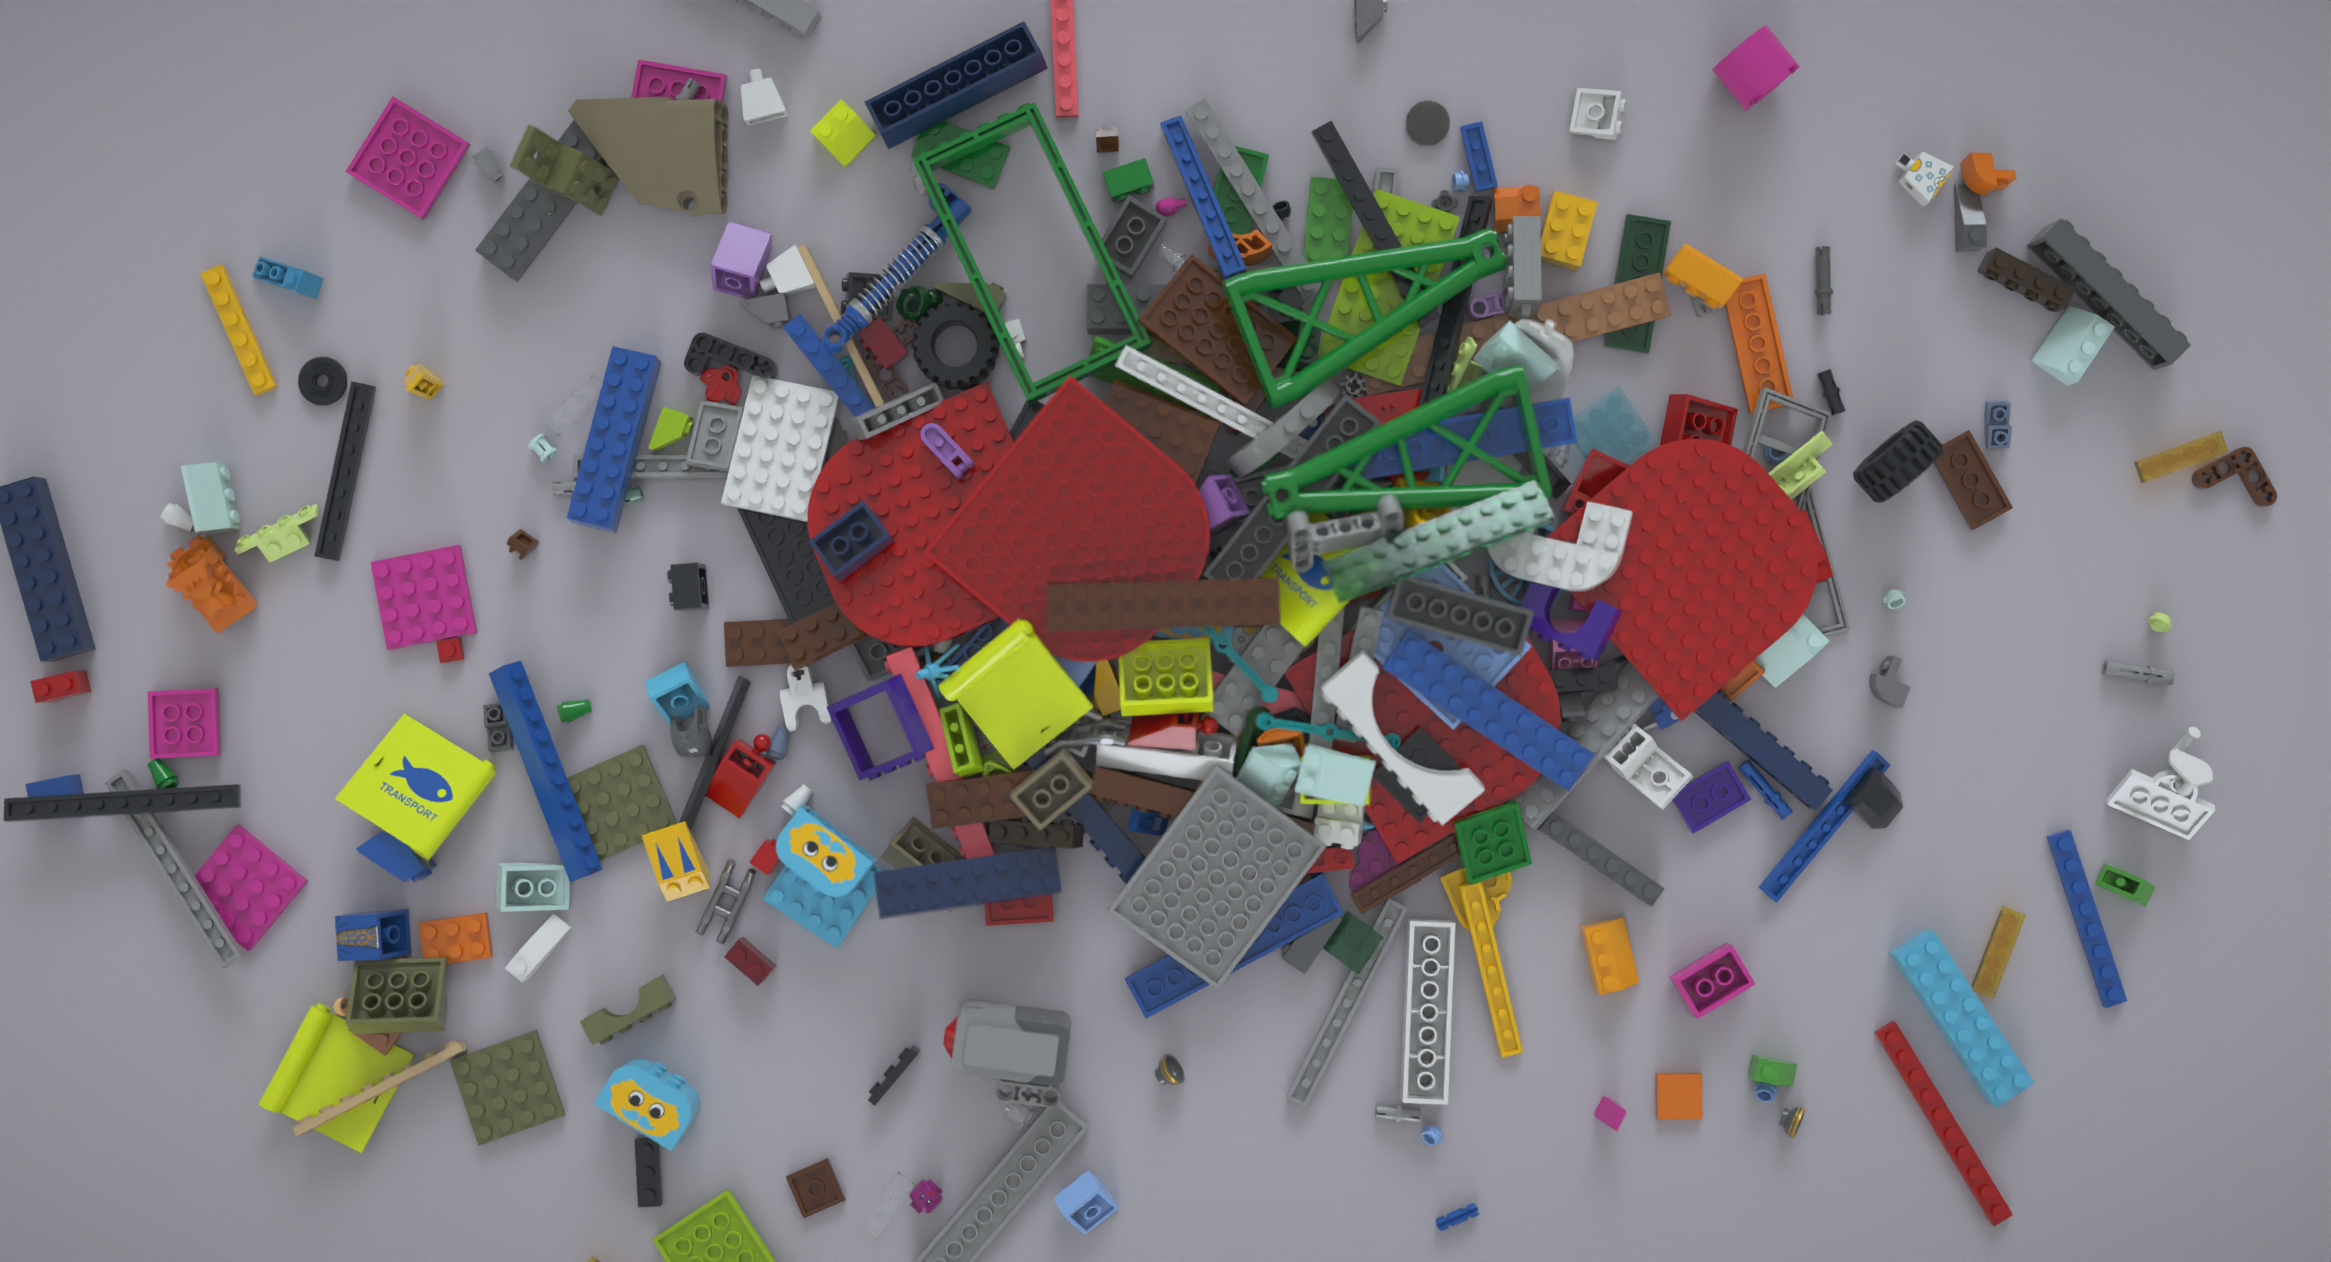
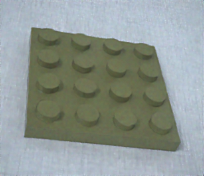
(621, 801)
(507, 1087)

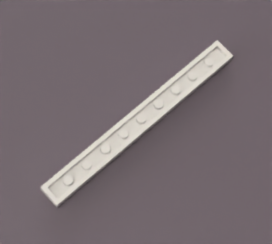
(1200, 397)

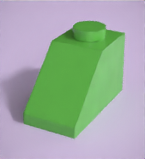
(2125, 885)
(1772, 1071)

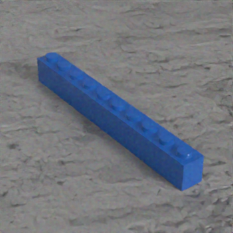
(545, 771)

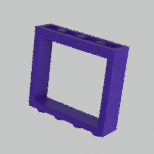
(907, 715)

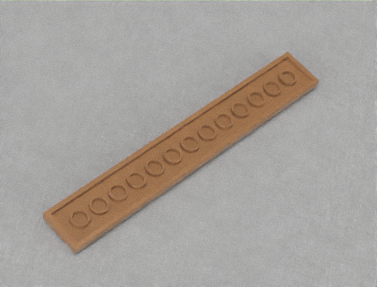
(1575, 318)

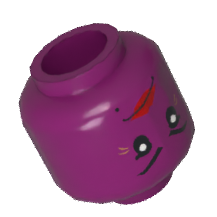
(925, 1196)

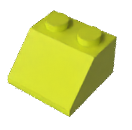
(842, 133)

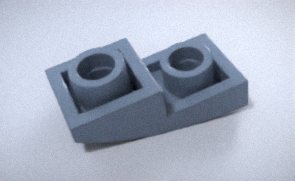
(1997, 424)

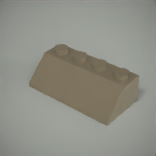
(918, 846)

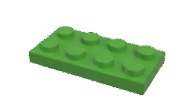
(1327, 221)

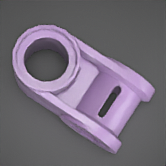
(1491, 304)

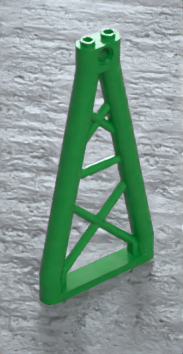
(1398, 260)
(1360, 449)

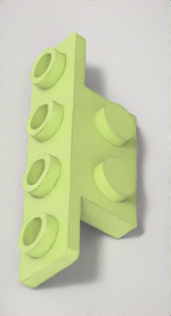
(1464, 369)
(1801, 467)
(281, 537)

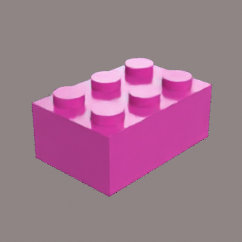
(1712, 980)

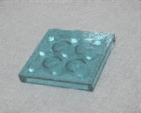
(1612, 428)

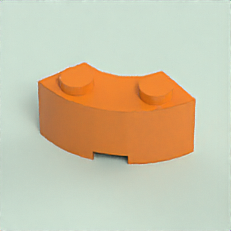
(1252, 247)

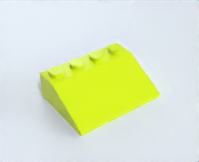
(1166, 678)

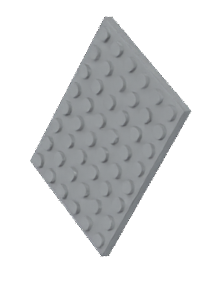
(1216, 877)

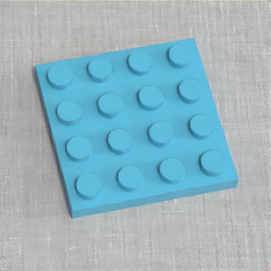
(822, 915)

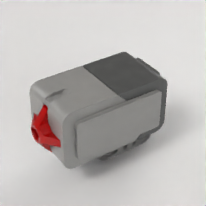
(1012, 1045)

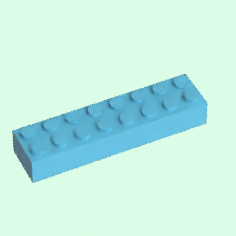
(1961, 1018)

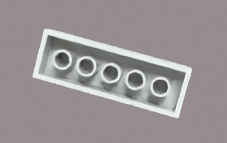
(1194, 764)

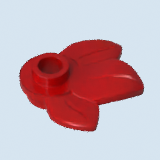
(719, 387)

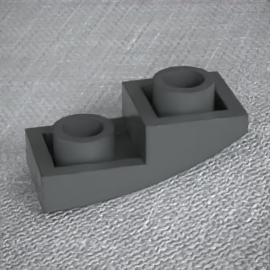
(497, 728)

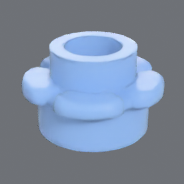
(1460, 181)
(1431, 1135)

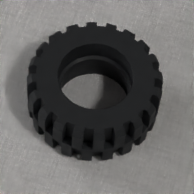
(942, 318)
(1898, 461)

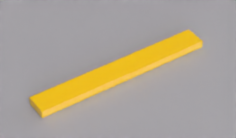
(1491, 969)

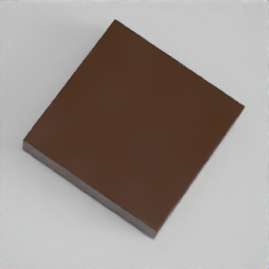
(815, 1188)

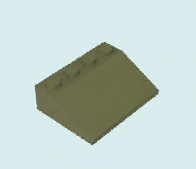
(398, 996)

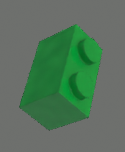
(1128, 180)

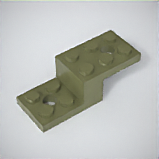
(564, 170)

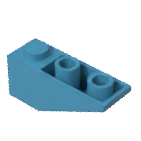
(288, 277)

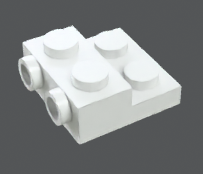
(1598, 113)
(1339, 824)

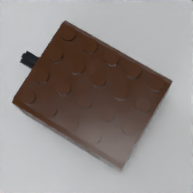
(1172, 428)

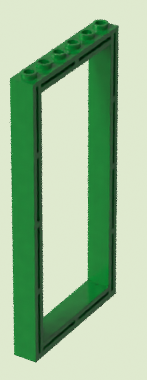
(986, 134)

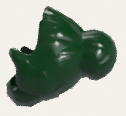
(916, 296)

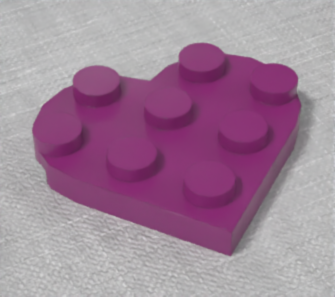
(1374, 861)

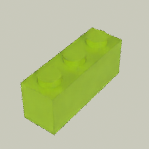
(961, 741)

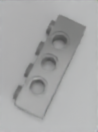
(896, 411)

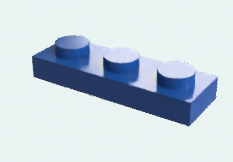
(1478, 157)

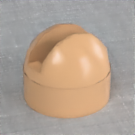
(337, 1006)

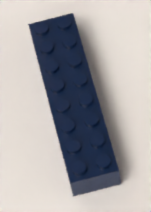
(956, 85)
(43, 570)
(967, 883)

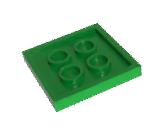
(1492, 842)

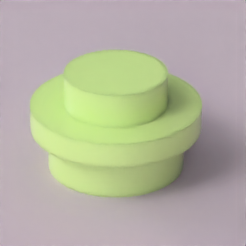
(2160, 622)

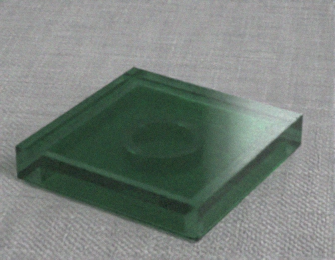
(1353, 942)

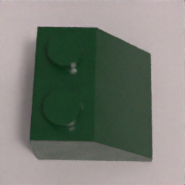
(1310, 350)

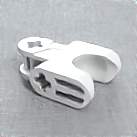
(802, 693)

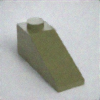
(965, 293)

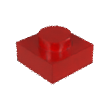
(450, 650)

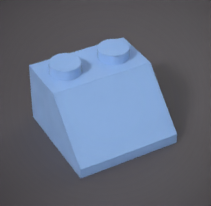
(1086, 1202)

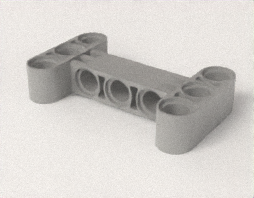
(1340, 534)

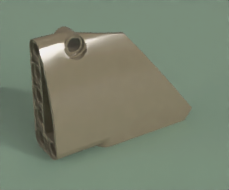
(663, 148)

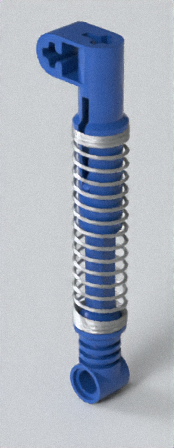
(928, 239)

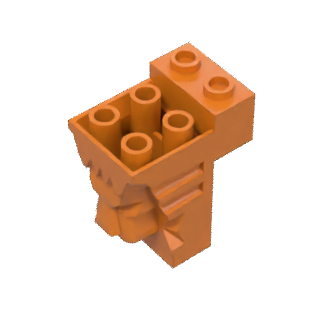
(209, 583)

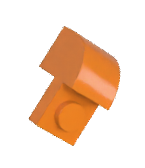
(1981, 175)

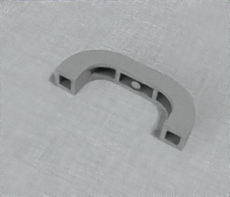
(1283, 430)

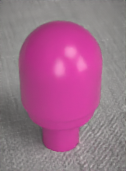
(1169, 206)

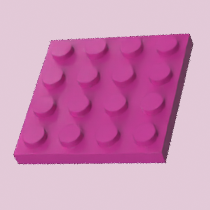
(667, 81)
(408, 158)
(423, 597)
(248, 885)

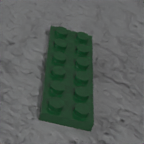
(1640, 255)

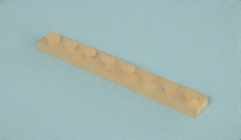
(371, 1091)

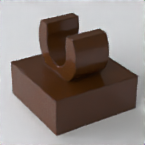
(1107, 140)
(522, 543)

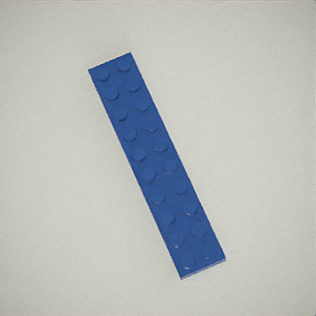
(1500, 438)
(1487, 710)
(1303, 911)

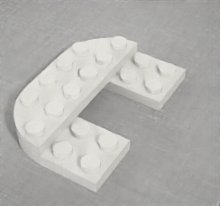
(1567, 564)

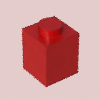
(766, 857)

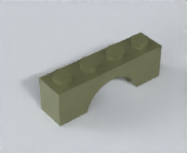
(604, 1023)

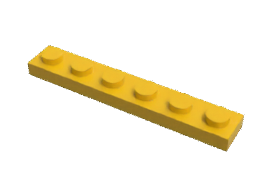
(238, 330)

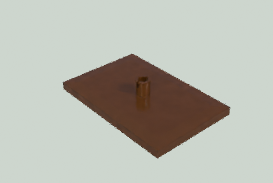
(1201, 328)

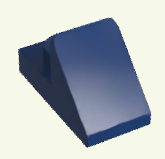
(1147, 823)

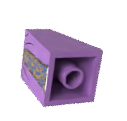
(1223, 503)

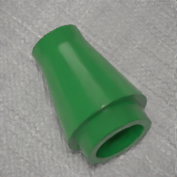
(572, 710)
(162, 775)

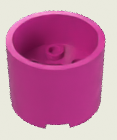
(1755, 67)

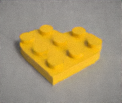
(1494, 889)

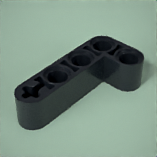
(734, 358)

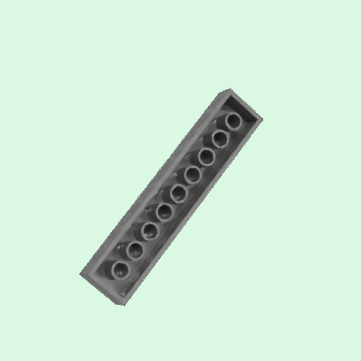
(1262, 536)

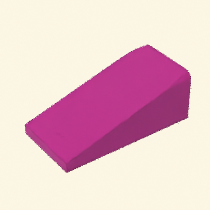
(1610, 1113)

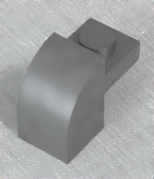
(1885, 687)

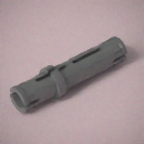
(1823, 281)

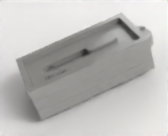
(1523, 267)

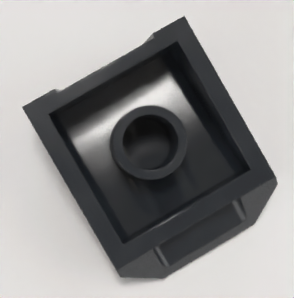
(1875, 800)

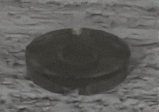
(1427, 123)

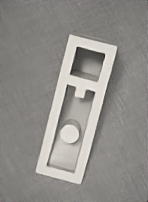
(538, 948)

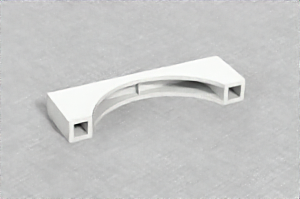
(1440, 791)

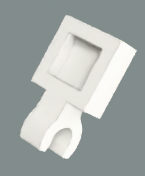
(1015, 330)

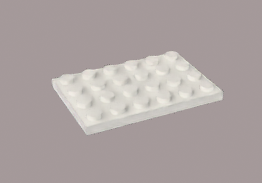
(780, 447)

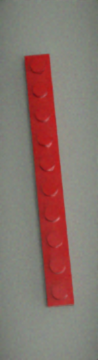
(1943, 1123)

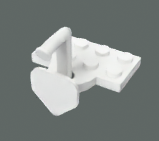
(2171, 795)

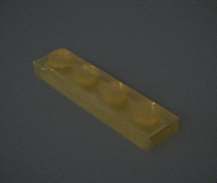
(2181, 456)
(1997, 952)

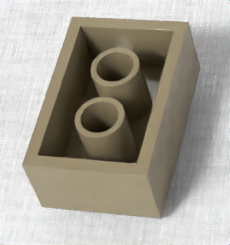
(1051, 789)

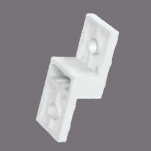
(1640, 761)

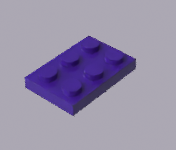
(1710, 797)

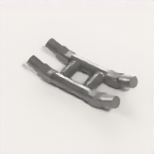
(1094, 739)
(713, 906)

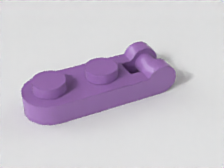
(945, 449)

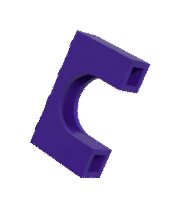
(1588, 640)

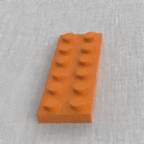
(1757, 341)

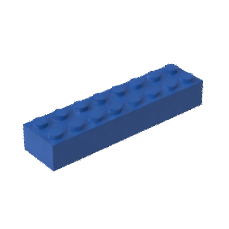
(614, 439)

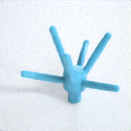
(933, 670)

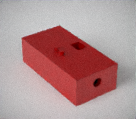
(1390, 405)

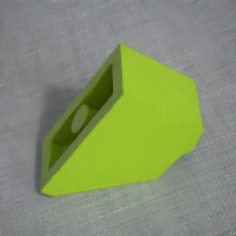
(670, 429)

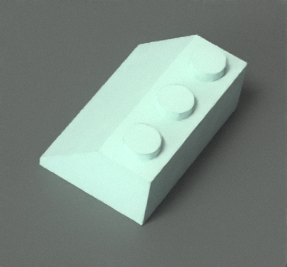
(2072, 344)
(210, 498)
(1270, 771)

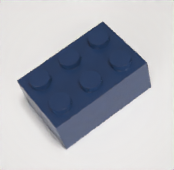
(851, 541)

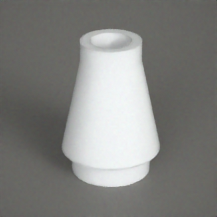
(177, 517)
(796, 800)

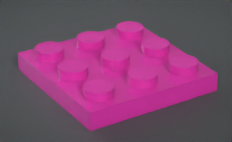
(184, 723)

